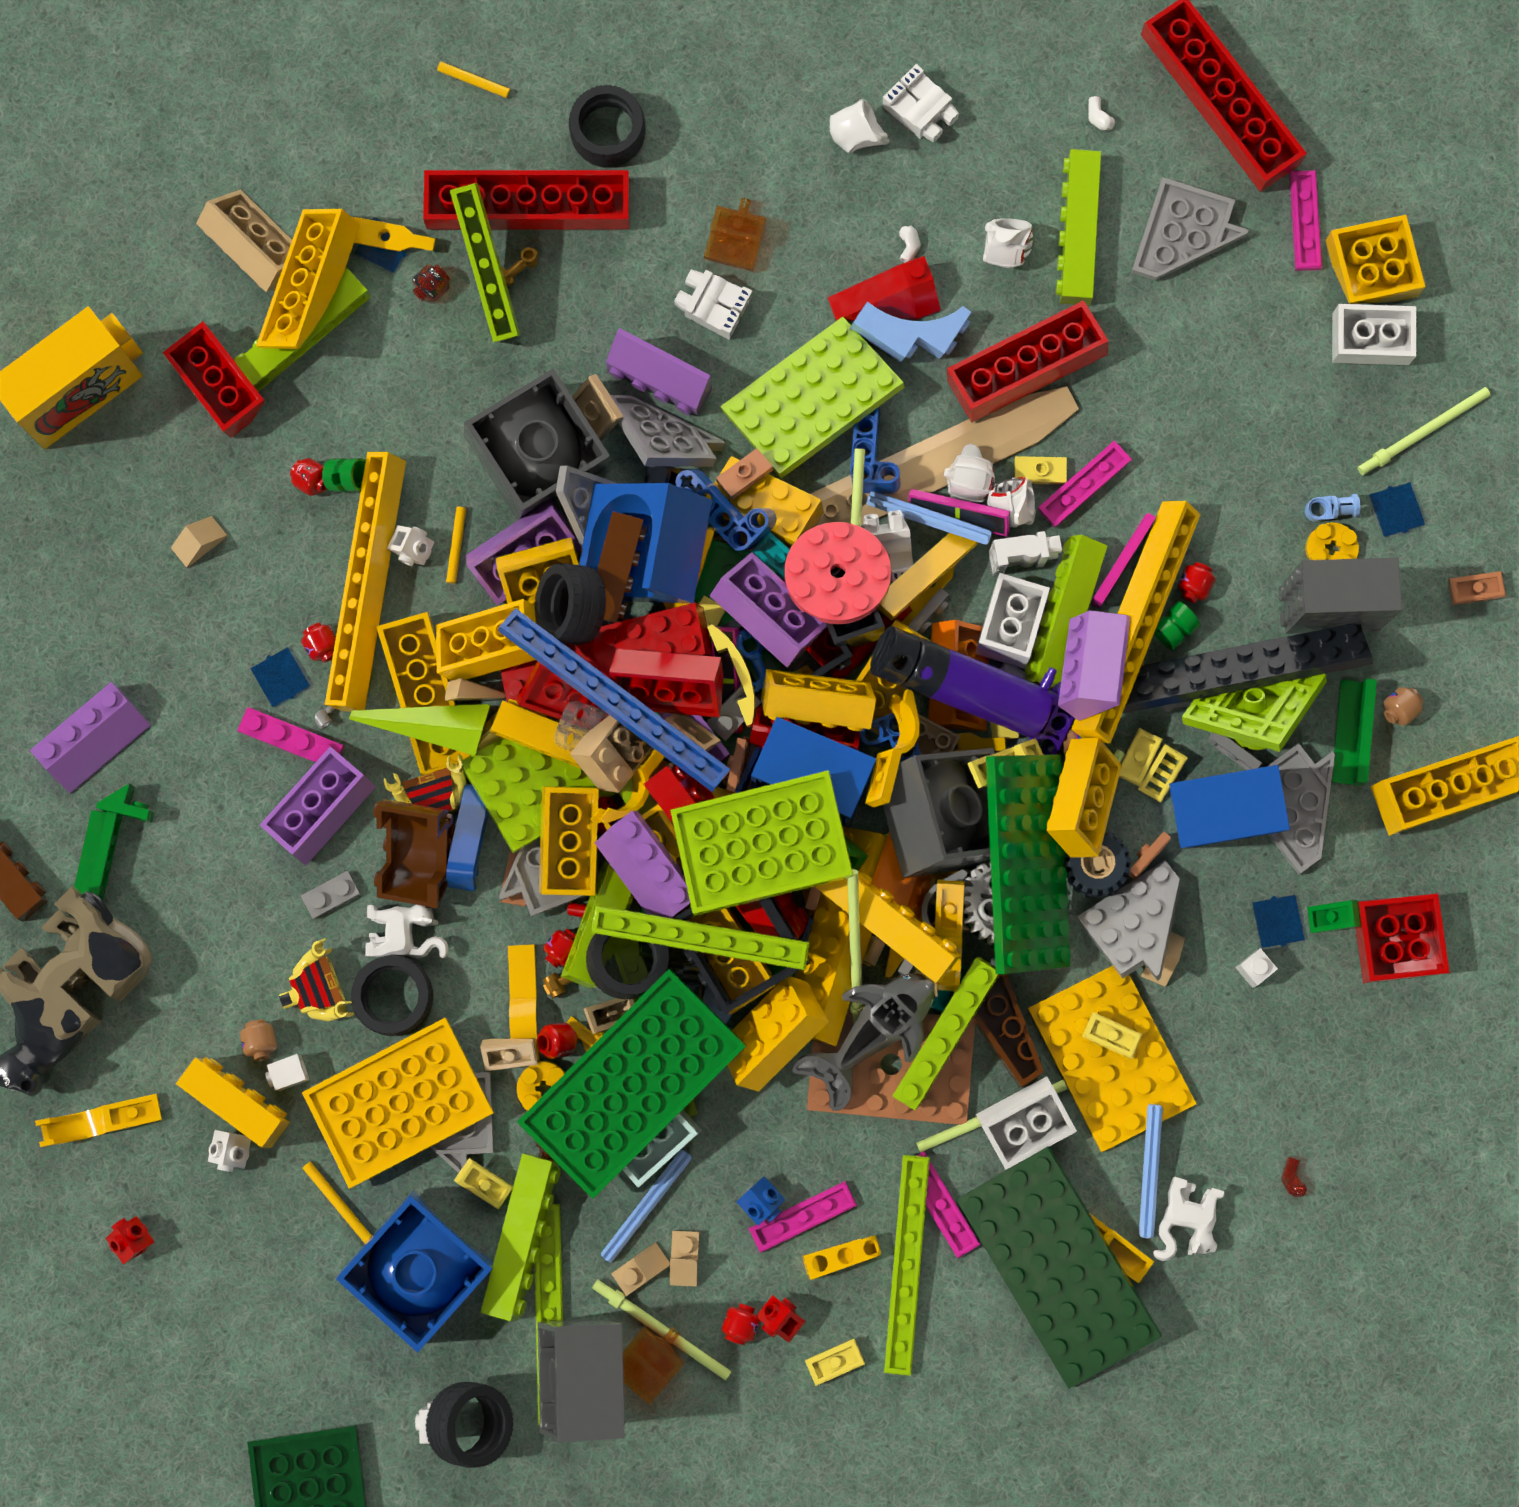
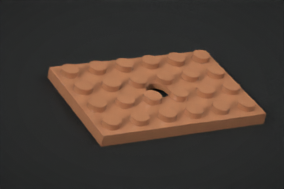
(874, 1088)

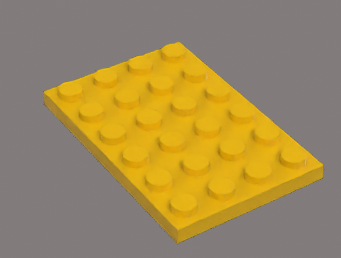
(1105, 1085)
(398, 1103)

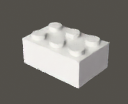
(1374, 334)
(1012, 620)
(1026, 1122)

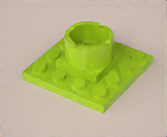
(1257, 715)

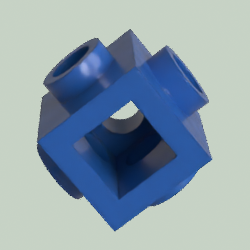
(761, 1201)

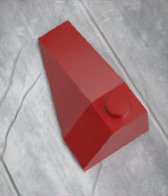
(901, 292)

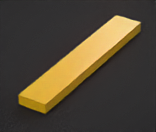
(924, 573)

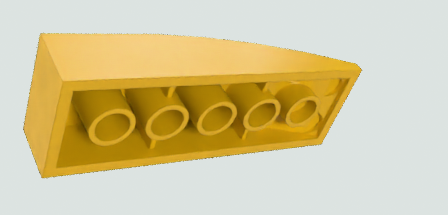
(308, 277)
(412, 662)
(1448, 786)

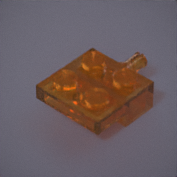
(735, 237)
(650, 1363)

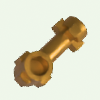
(528, 259)
(555, 985)

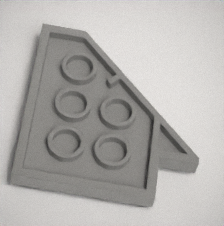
(663, 437)

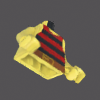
(436, 789)
(316, 987)

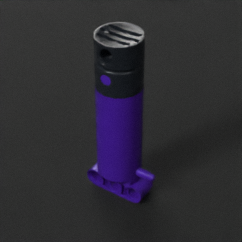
(973, 686)

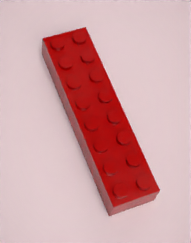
(1223, 93)
(533, 199)
(668, 631)
(676, 789)

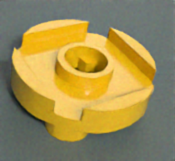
(1332, 532)
(532, 1077)

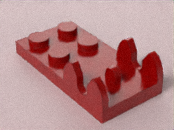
(549, 693)

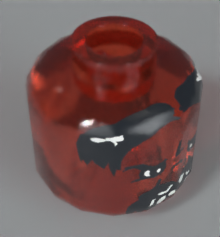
(430, 283)

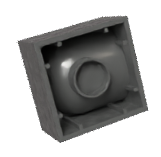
(529, 439)
(939, 814)
(581, 1380)

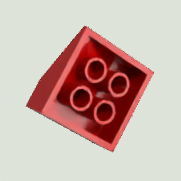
(1401, 938)

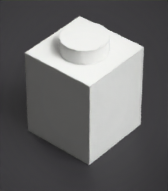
(1256, 968)
(287, 1073)

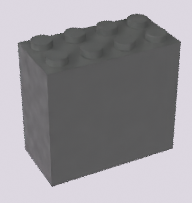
(1341, 593)

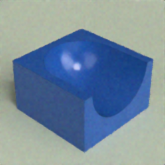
(672, 541)
(799, 752)
(1229, 807)
(414, 1272)

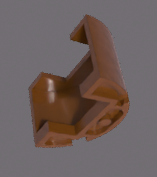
(416, 852)

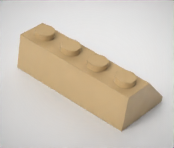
(247, 236)

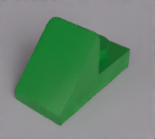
(120, 803)
(1334, 916)

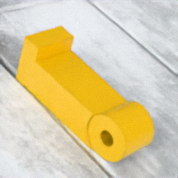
(840, 1256)

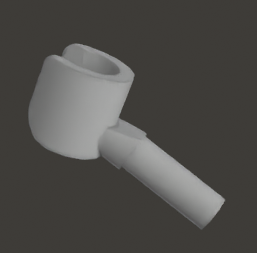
(322, 717)

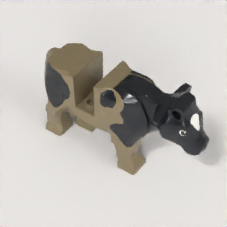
(46, 1012)

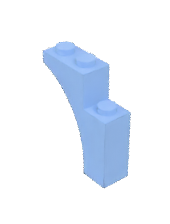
(898, 335)

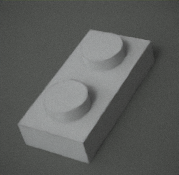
(935, 605)
(731, 715)
(330, 895)

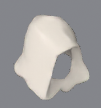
(857, 127)

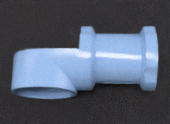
(1334, 507)

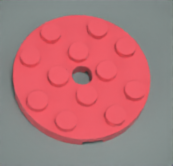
(833, 598)

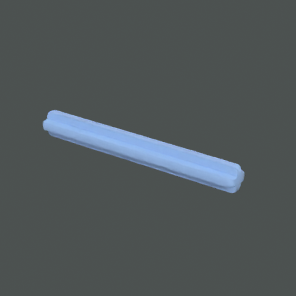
(930, 517)
(1150, 1171)
(646, 1206)

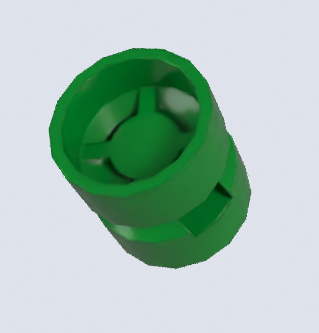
(343, 474)
(1179, 622)

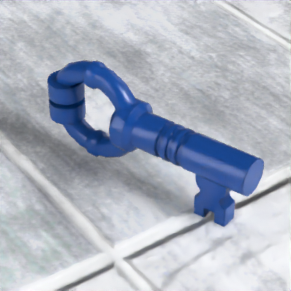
(754, 656)

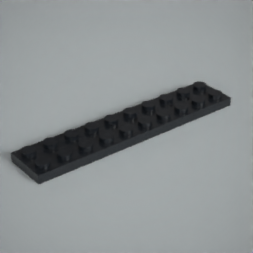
(1249, 666)

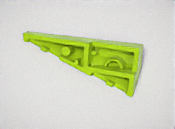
(446, 726)

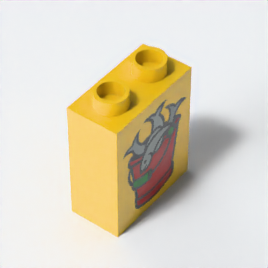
(69, 375)

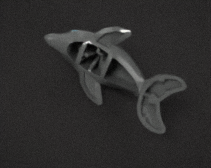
(889, 1015)

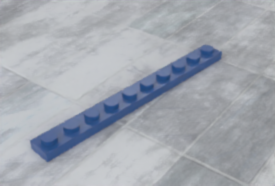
(614, 700)

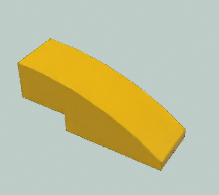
(1129, 1257)

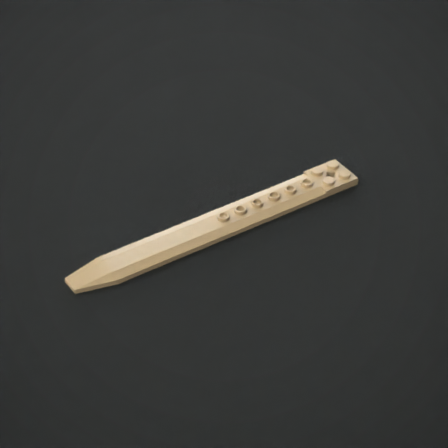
(924, 464)

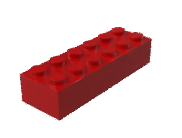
(1027, 361)

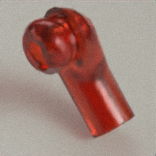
(1291, 1180)

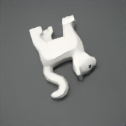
(398, 932)
(1188, 1214)

